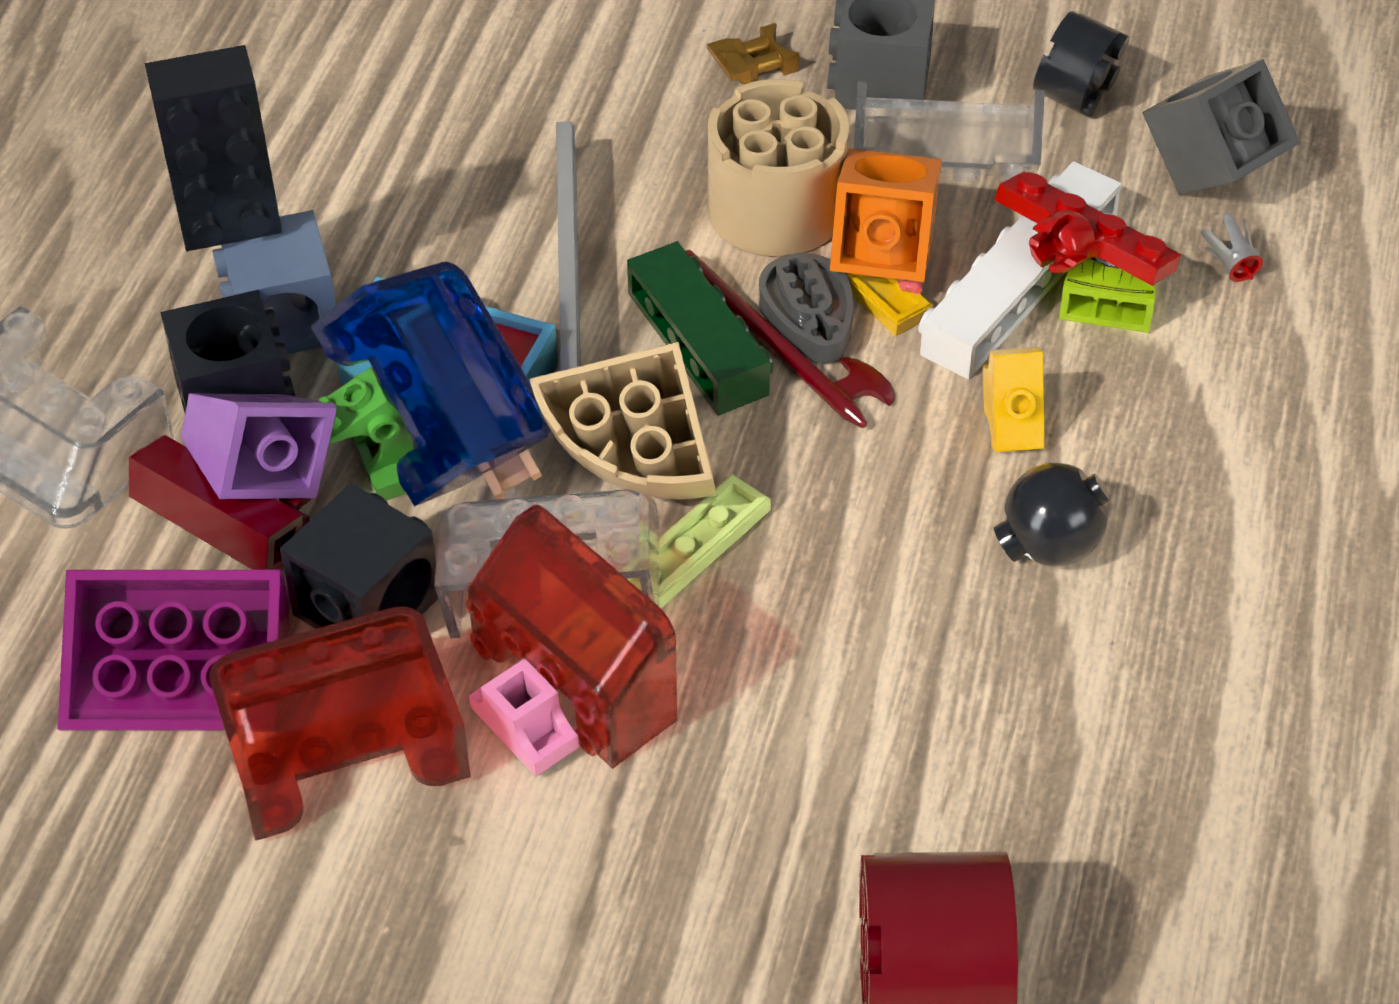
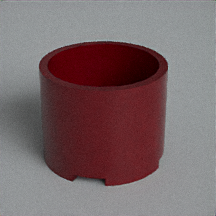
(938, 928)

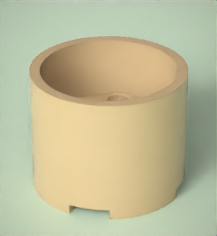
(775, 167)

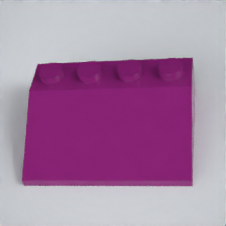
(147, 639)

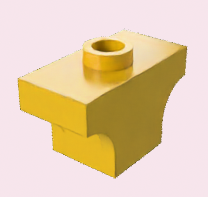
(1014, 398)

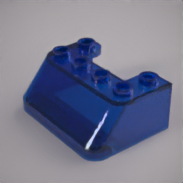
(443, 373)

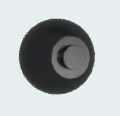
(1053, 515)

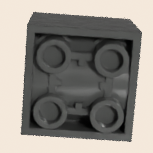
(880, 45)
(1221, 127)

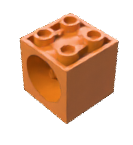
(885, 215)

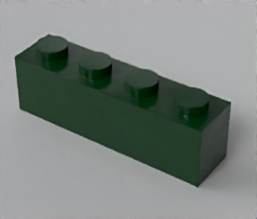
(712, 340)

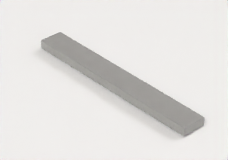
(568, 247)

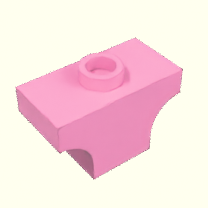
(526, 716)

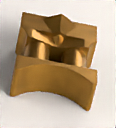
(738, 60)

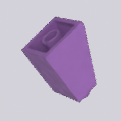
(259, 443)

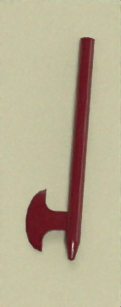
(862, 377)

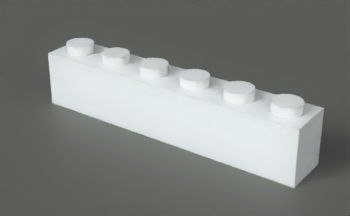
(1002, 284)

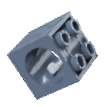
(287, 272)

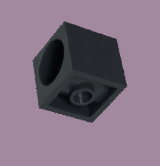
(227, 348)
(359, 561)

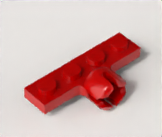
(1075, 231)

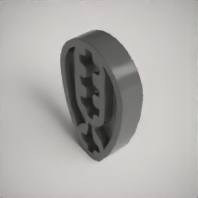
(829, 311)

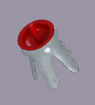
(1240, 258)

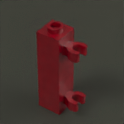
(248, 530)

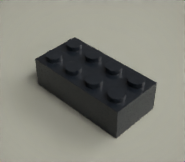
(214, 147)

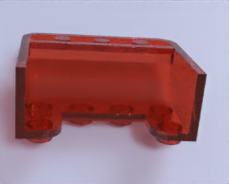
(581, 630)
(334, 703)

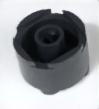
(1080, 63)

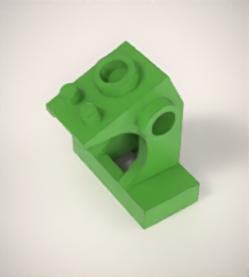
(371, 419)

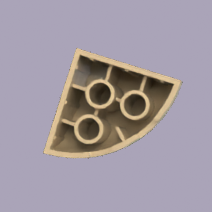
(631, 422)

